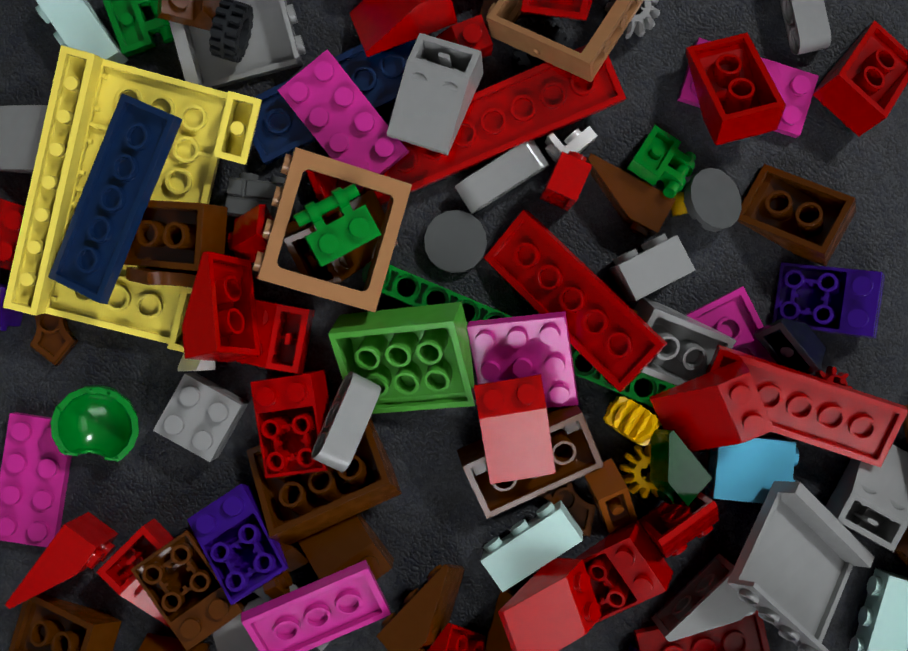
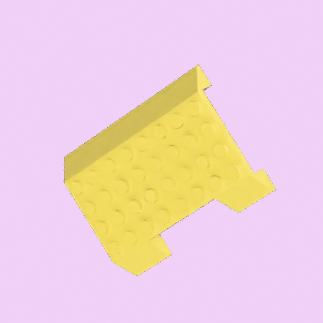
(74, 126)

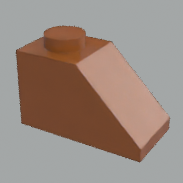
(611, 496)

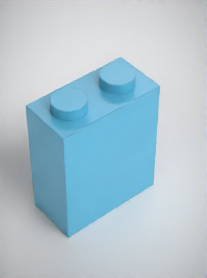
(749, 468)

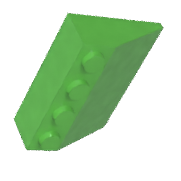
(411, 353)

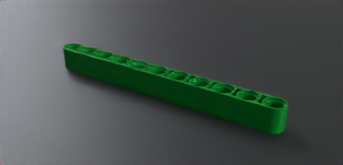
(483, 312)

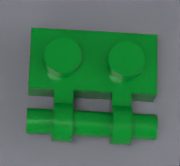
(131, 27)
(653, 160)
(341, 235)

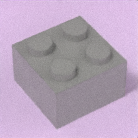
(653, 268)
(201, 416)

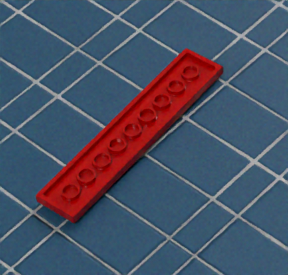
(499, 121)

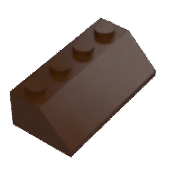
(572, 453)

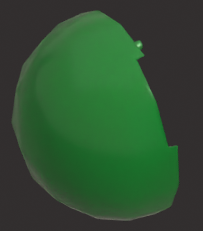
(95, 422)

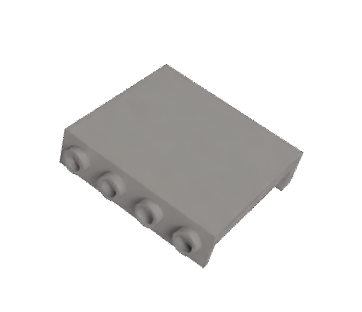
(270, 48)
(796, 564)

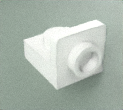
(576, 142)

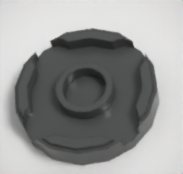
(712, 199)
(455, 241)

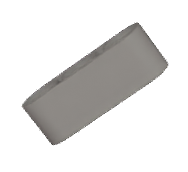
(806, 25)
(501, 176)
(346, 422)

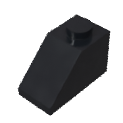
(792, 345)

